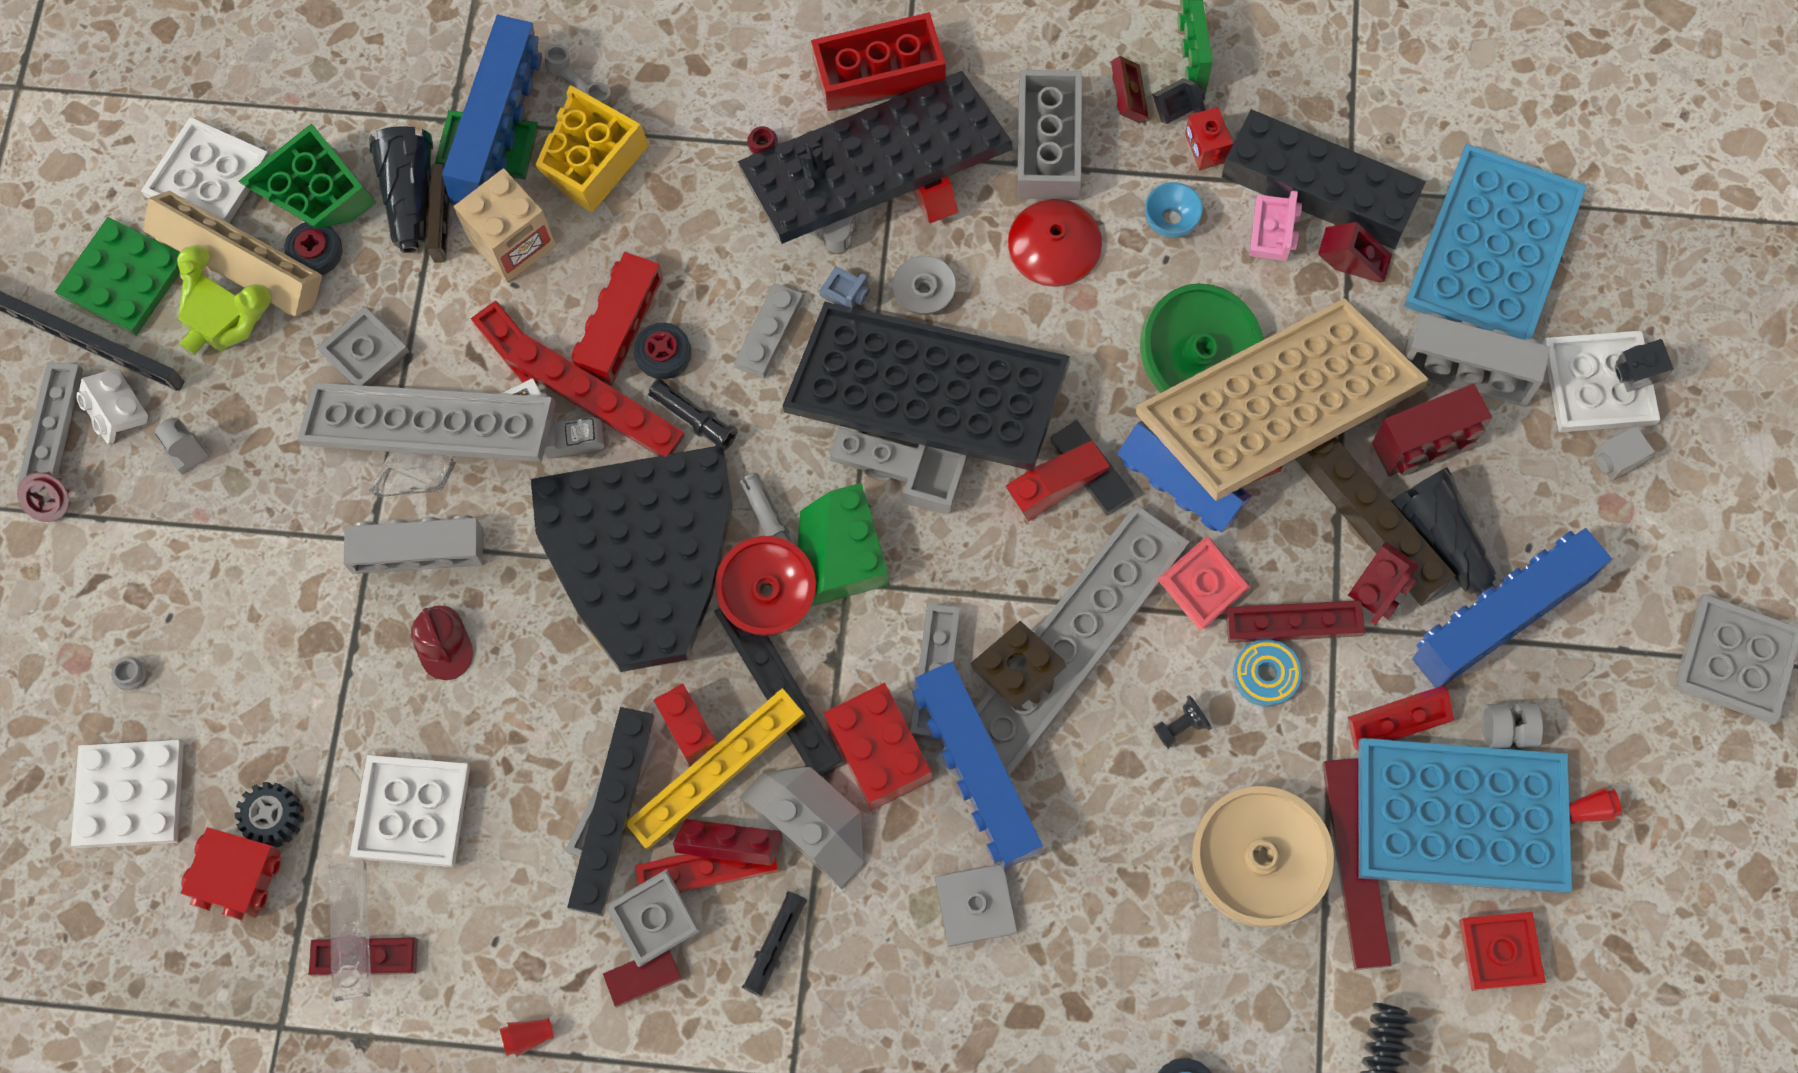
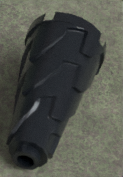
(404, 176)
(1446, 525)

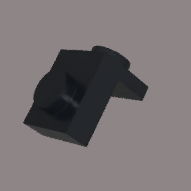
(1179, 100)

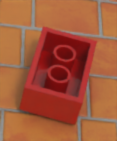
(878, 746)

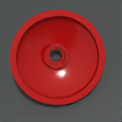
(1050, 257)
(762, 563)

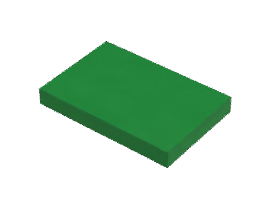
(517, 158)

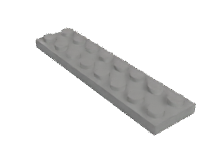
(427, 421)

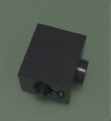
(1643, 365)

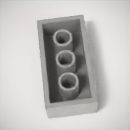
(1049, 134)
(1465, 355)

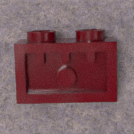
(1383, 581)

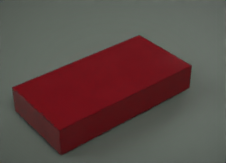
(633, 982)

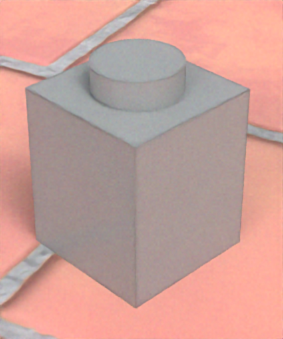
(1623, 453)

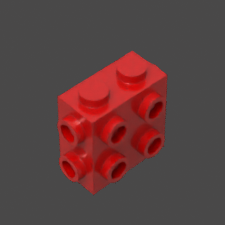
(230, 874)

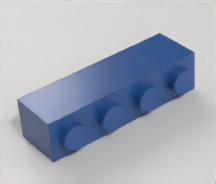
(1147, 454)

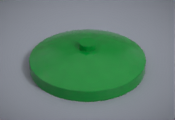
(1193, 332)

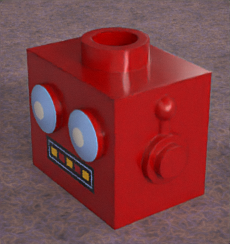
(1208, 138)

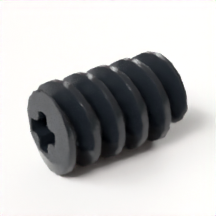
(1388, 1038)

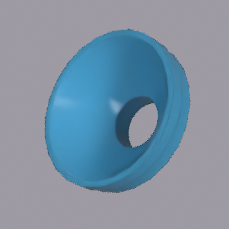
(1176, 198)

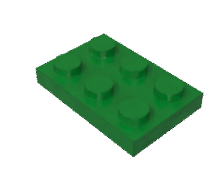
(1196, 42)

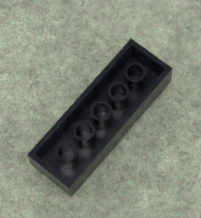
(1328, 177)

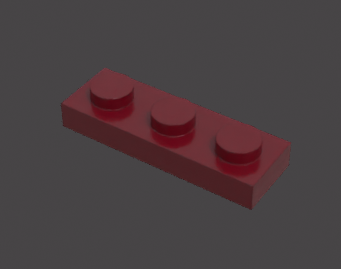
(728, 842)

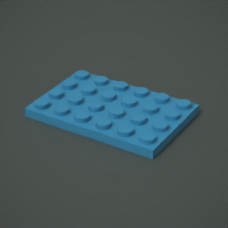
(1495, 244)
(1464, 816)

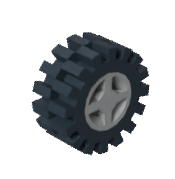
(261, 807)

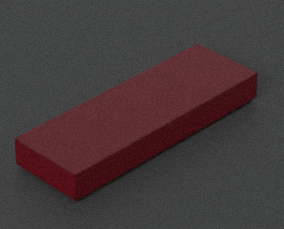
(387, 956)

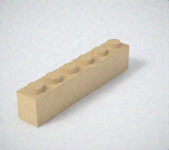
(232, 251)

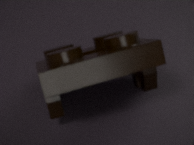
(1028, 682)

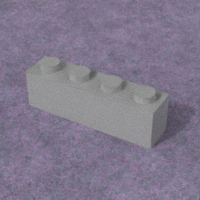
(413, 545)

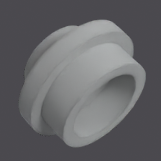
(128, 673)

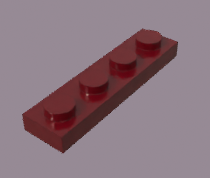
(1295, 621)

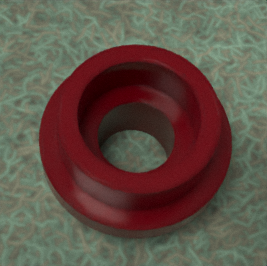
(761, 134)

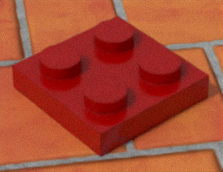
(1502, 951)

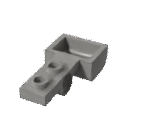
(929, 472)

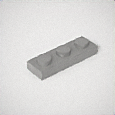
(768, 330)

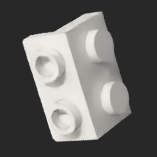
(110, 404)

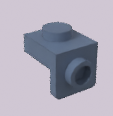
(845, 288)

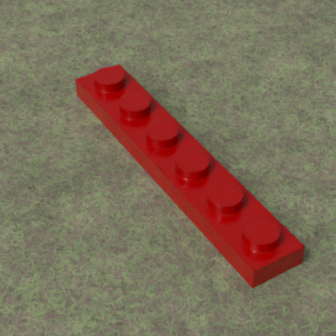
(594, 396)

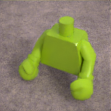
(210, 310)

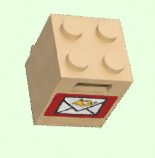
(505, 225)

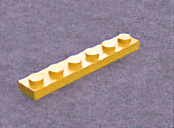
(715, 769)

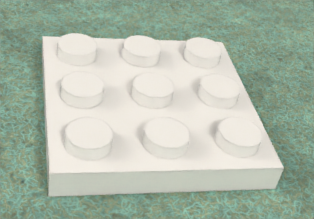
(206, 169)
(1587, 386)
(127, 794)
(410, 811)

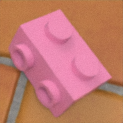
(1273, 226)

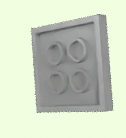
(1738, 659)

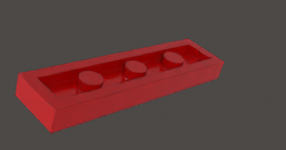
(700, 872)

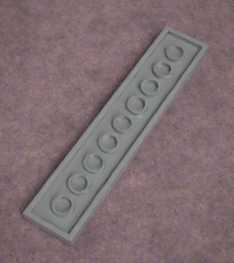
(1083, 629)

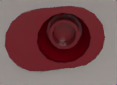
(441, 642)

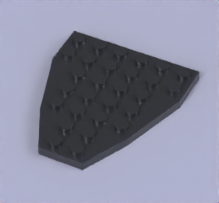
(638, 549)

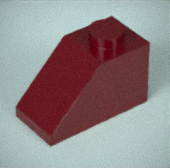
(1354, 252)

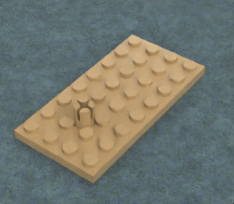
(1280, 398)

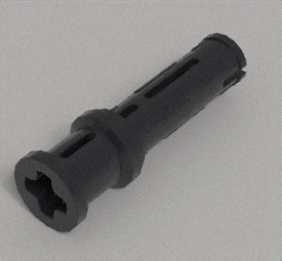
(703, 422)

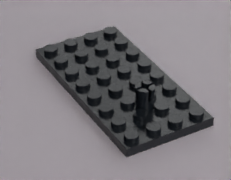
(873, 156)
(928, 385)

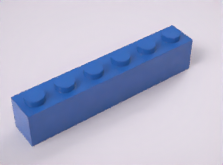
(977, 765)

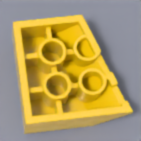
(590, 149)

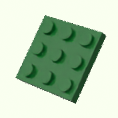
(120, 276)

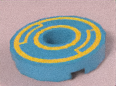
(1278, 657)

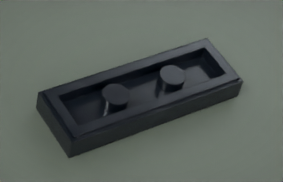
(1106, 489)

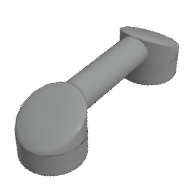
(558, 64)

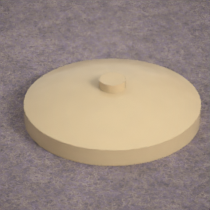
(1262, 856)

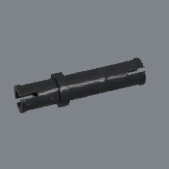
(768, 957)

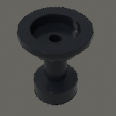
(1192, 716)

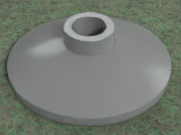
(924, 272)

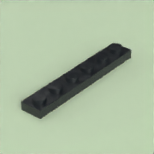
(611, 812)

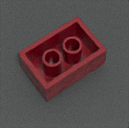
(1431, 430)

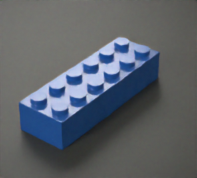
(493, 107)
(1510, 607)

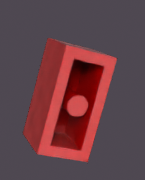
(685, 723)

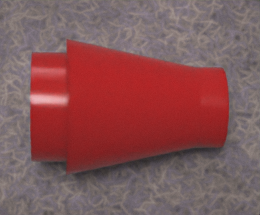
(1596, 806)
(525, 1035)

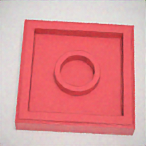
(1203, 583)

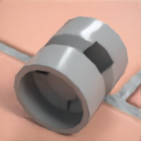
(1516, 725)

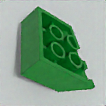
(310, 182)
(842, 545)

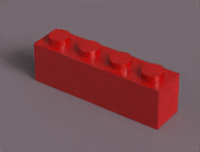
(617, 317)

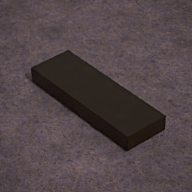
(438, 216)

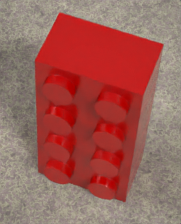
(878, 61)

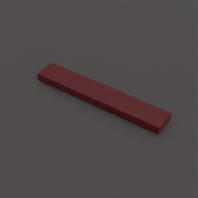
(1360, 895)

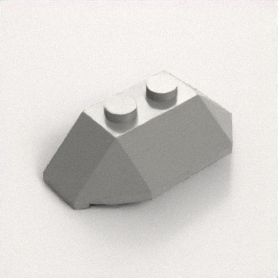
(811, 819)

